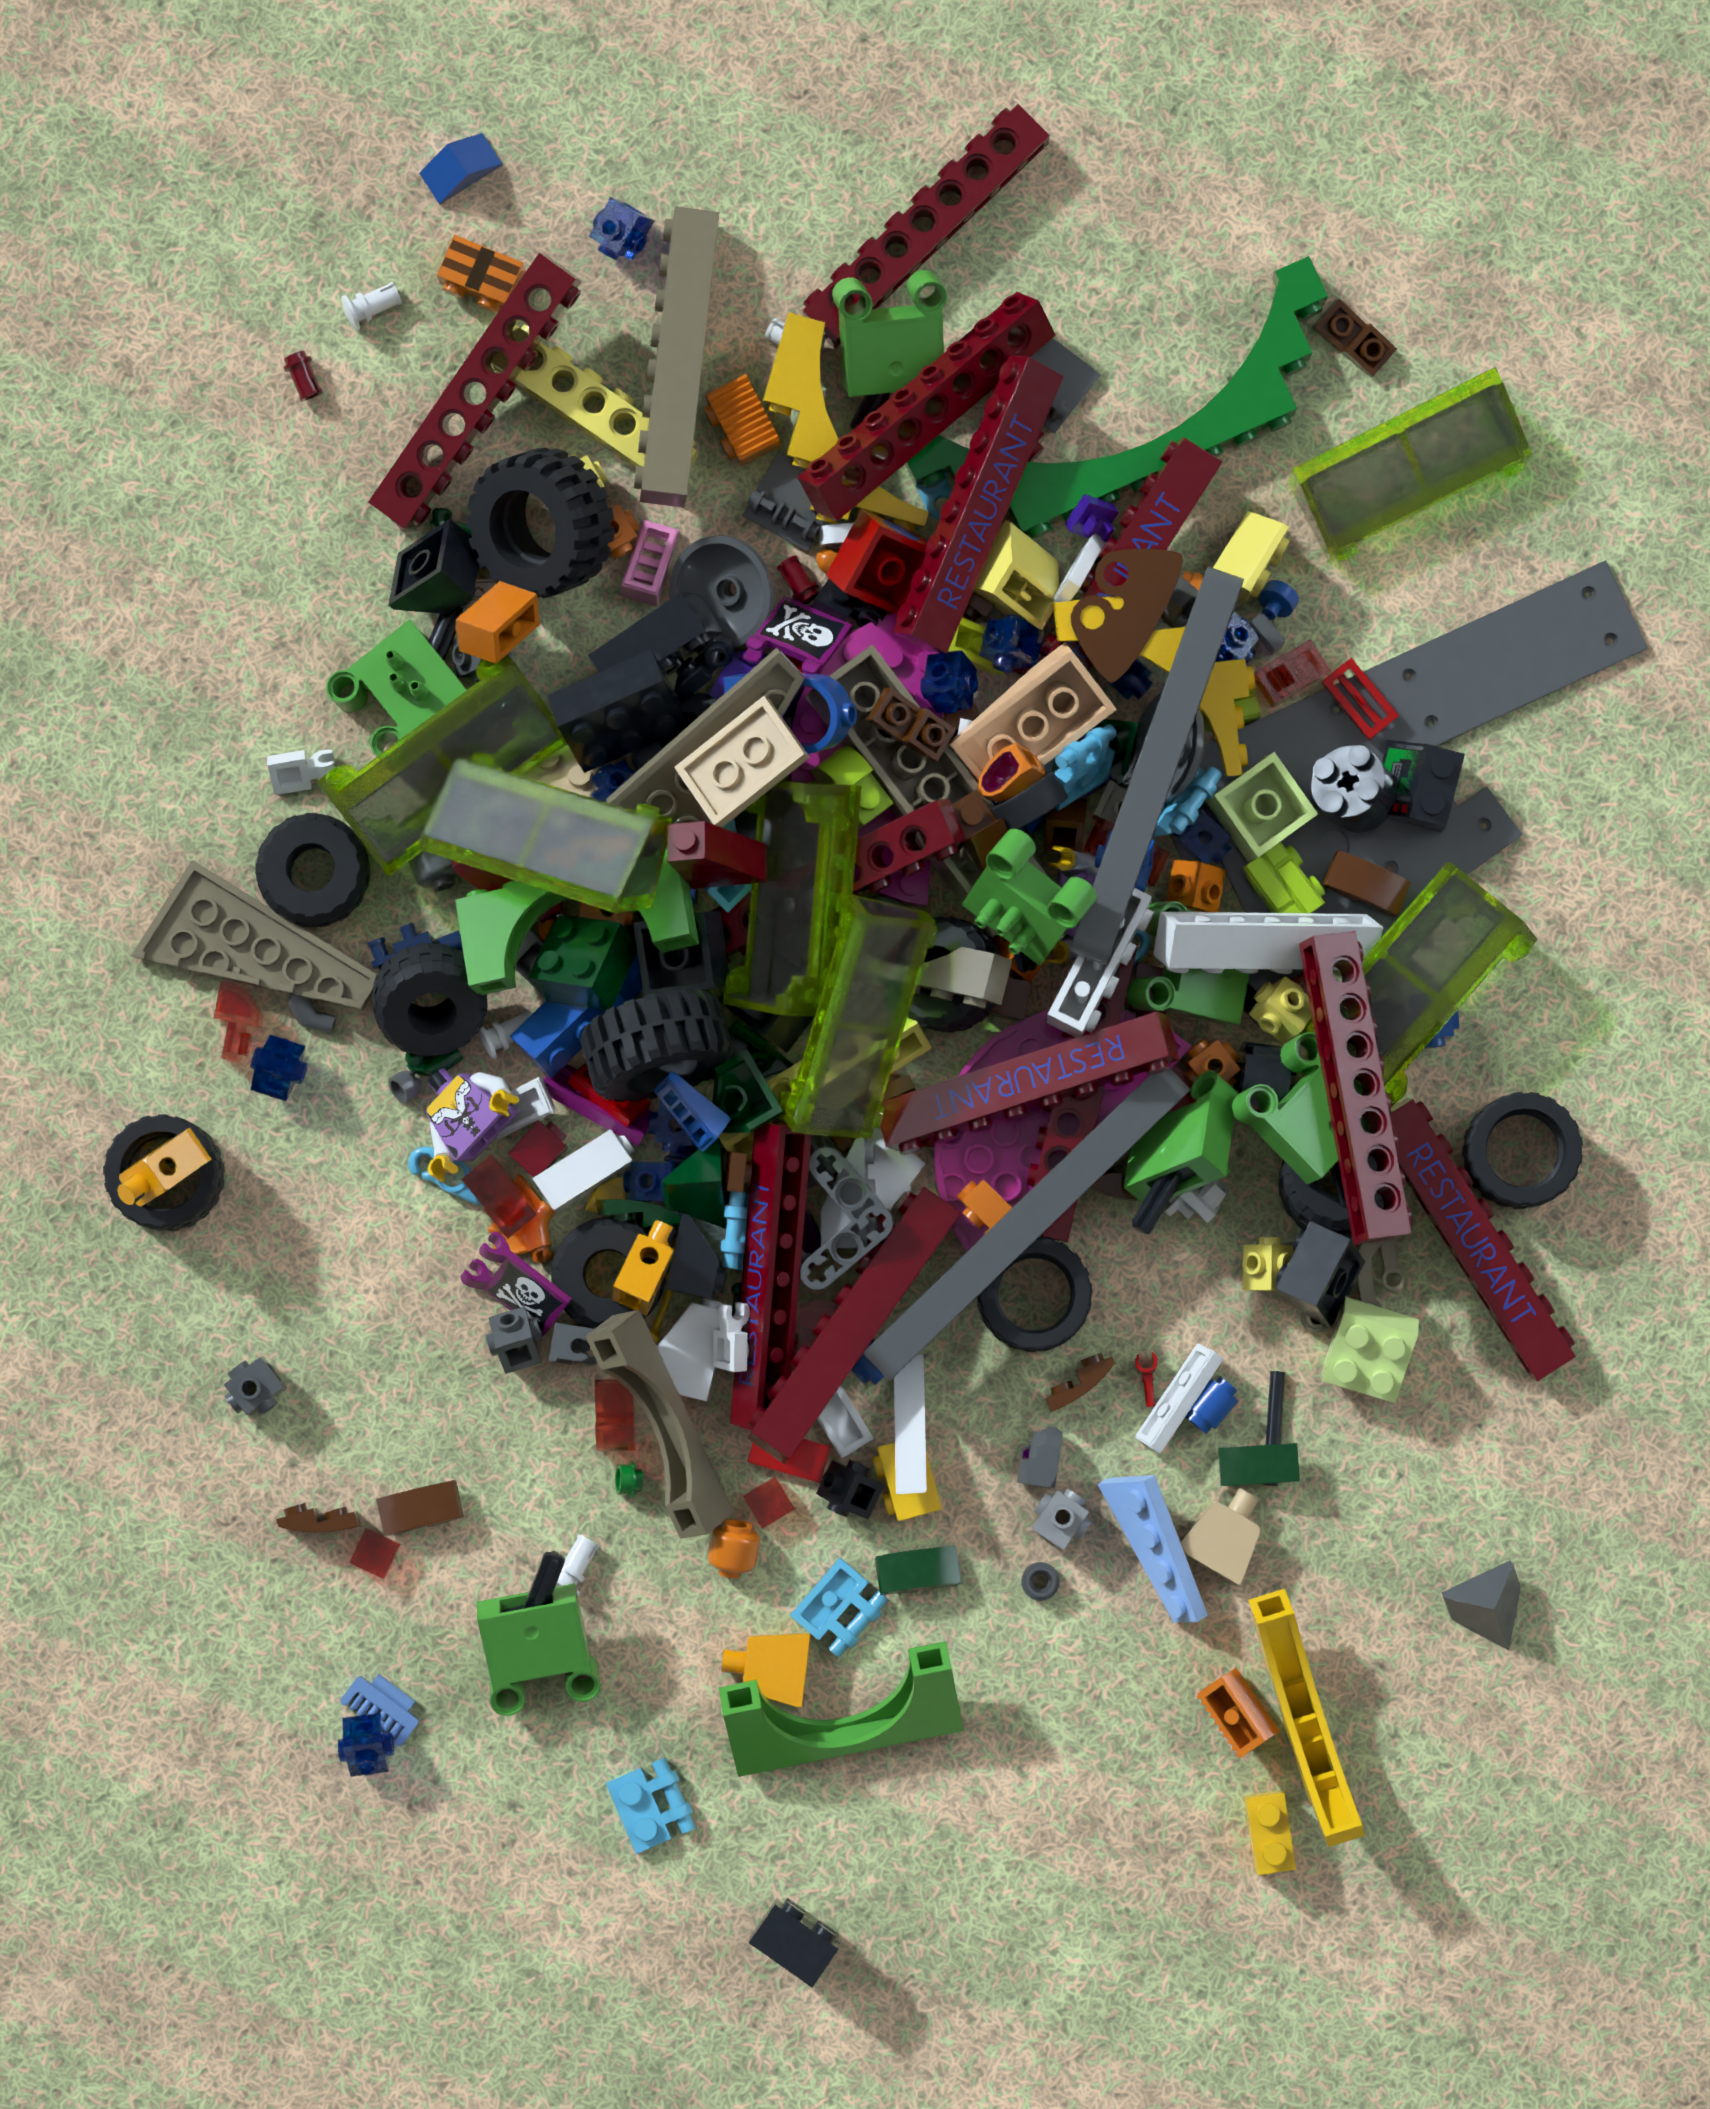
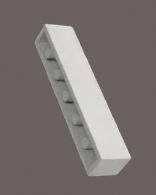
(1250, 939)

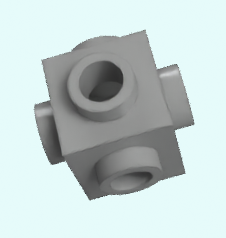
(1061, 1533)

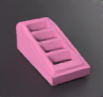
(640, 591)

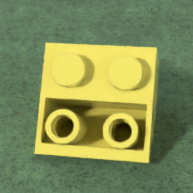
(1251, 550)
(1019, 577)

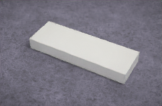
(1179, 1398)

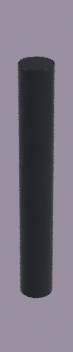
(1275, 1410)

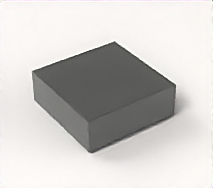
(1269, 634)

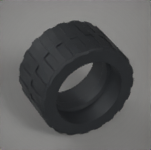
(1562, 1127)
(120, 1157)
(1067, 1326)

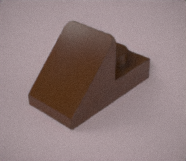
(979, 827)

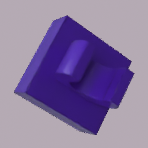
(1092, 517)

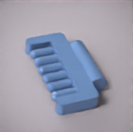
(388, 1699)

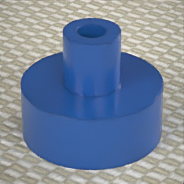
(1278, 599)

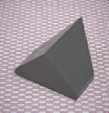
(1487, 1603)

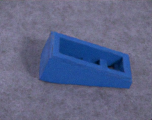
(692, 1110)

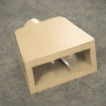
(1224, 1537)

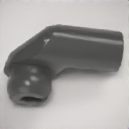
(308, 1016)

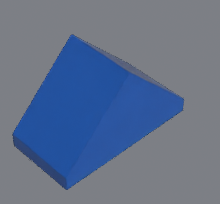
(459, 166)

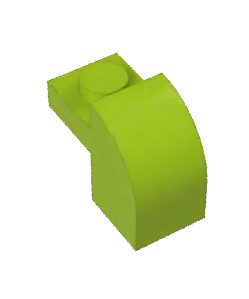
(850, 767)

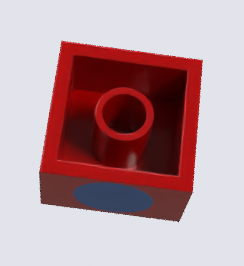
(878, 561)

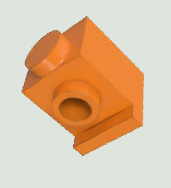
(983, 1204)

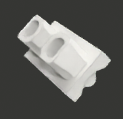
(1202, 1200)

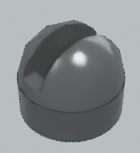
(404, 1086)

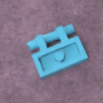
(1085, 763)
(1185, 807)
(734, 1241)
(830, 1599)
(640, 1811)

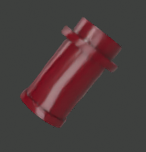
(302, 375)
(798, 580)

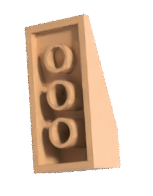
(1041, 711)

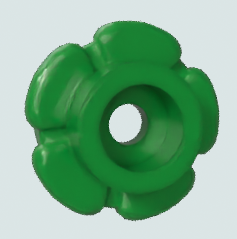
(628, 1479)

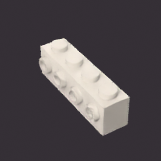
(1090, 981)

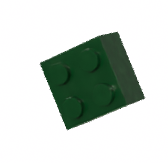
(583, 962)

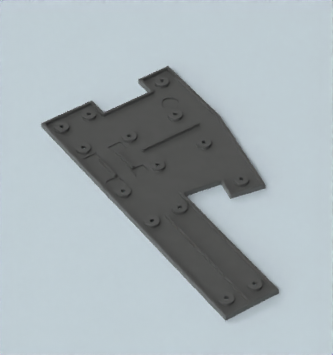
(1458, 685)

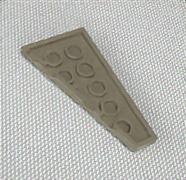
(659, 781)
(234, 937)

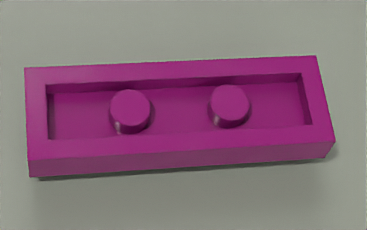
(573, 1099)

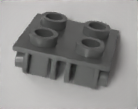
(1075, 384)
(783, 504)

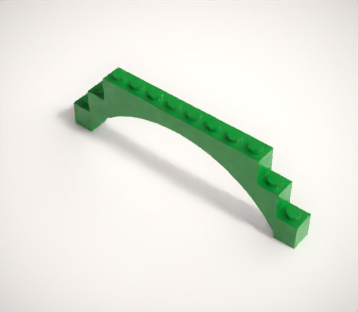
(1247, 404)

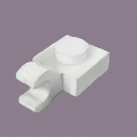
(294, 772)
(729, 1343)

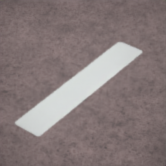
(910, 1428)

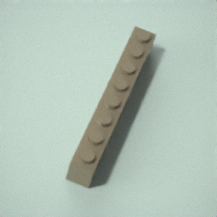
(678, 357)

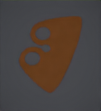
(1145, 597)

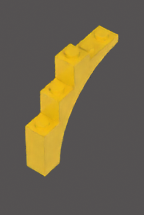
(797, 387)
(1226, 682)
(1304, 1718)

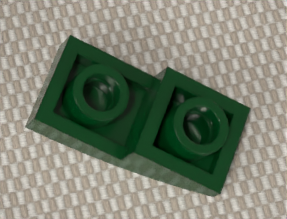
(645, 1212)
(1258, 1464)
(917, 1570)

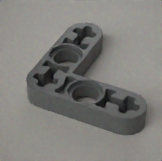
(855, 1212)

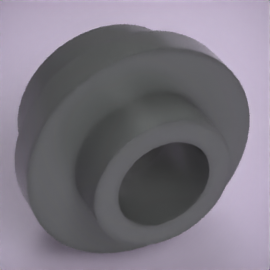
(1040, 1568)

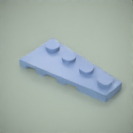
(1151, 1533)

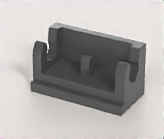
(570, 1345)

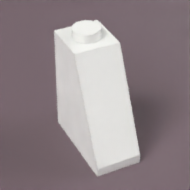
(584, 1170)
(689, 1350)

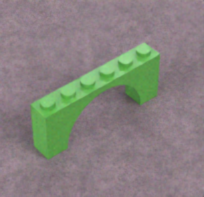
(498, 921)
(772, 1739)

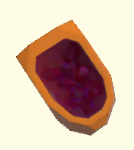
(1010, 773)

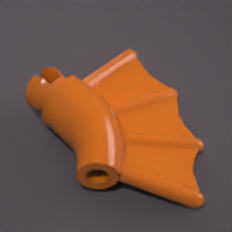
(534, 1235)

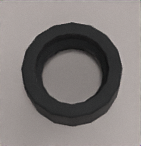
(1031, 802)

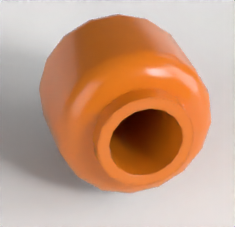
(733, 1548)

